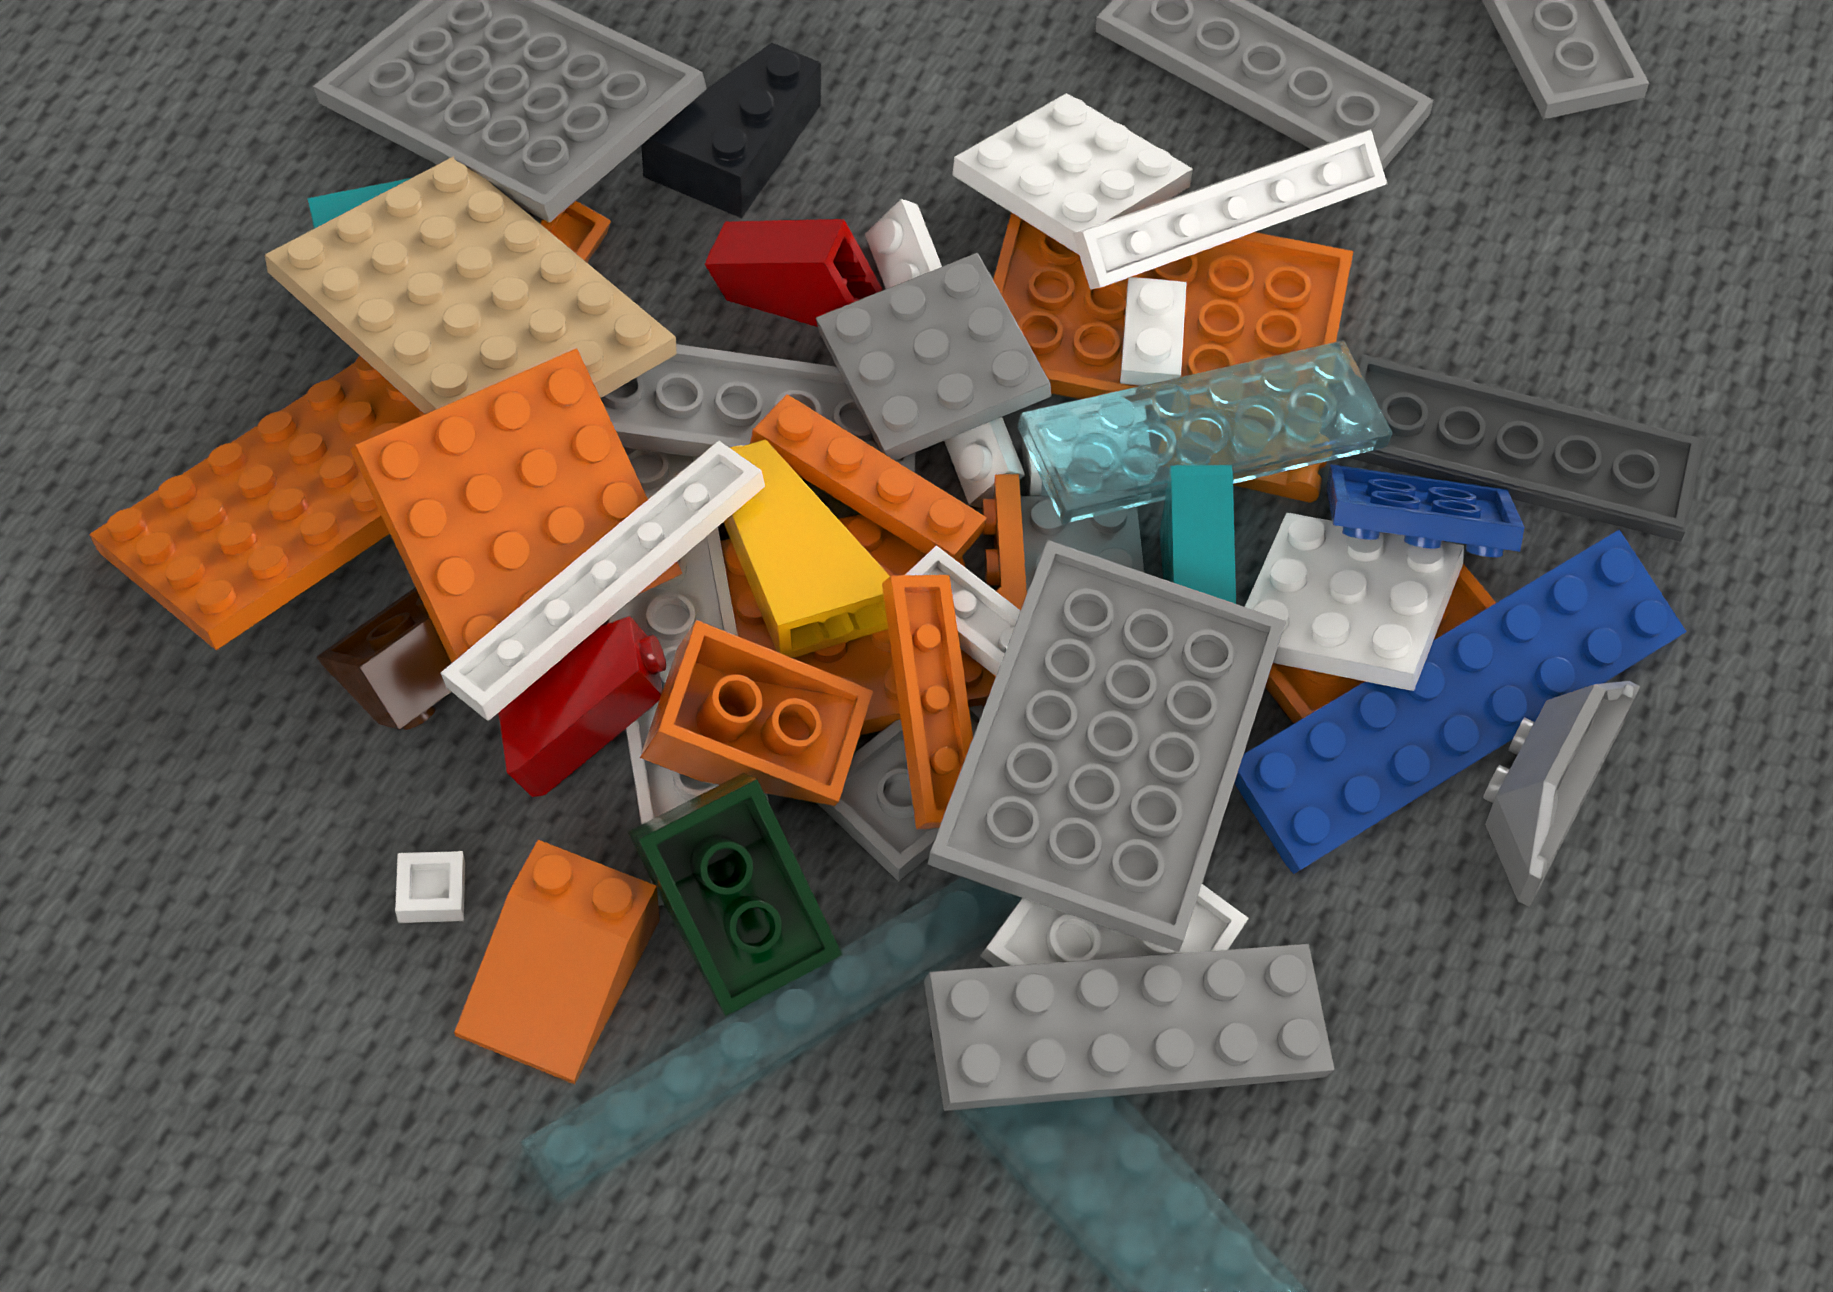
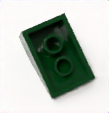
(735, 892)

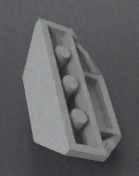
(1551, 778)

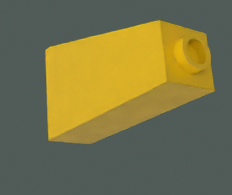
(803, 563)

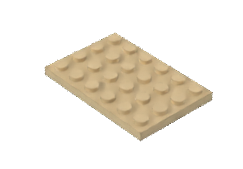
(462, 290)

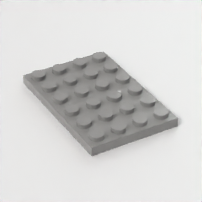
(512, 93)
(1109, 746)

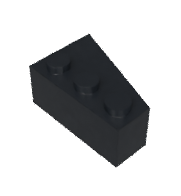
(736, 130)

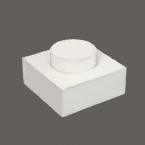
(430, 887)

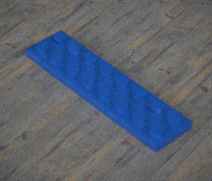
(1480, 680)

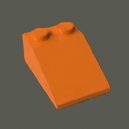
(756, 714)
(558, 960)

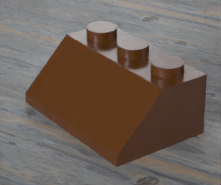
(393, 664)

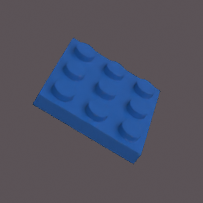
(1423, 510)

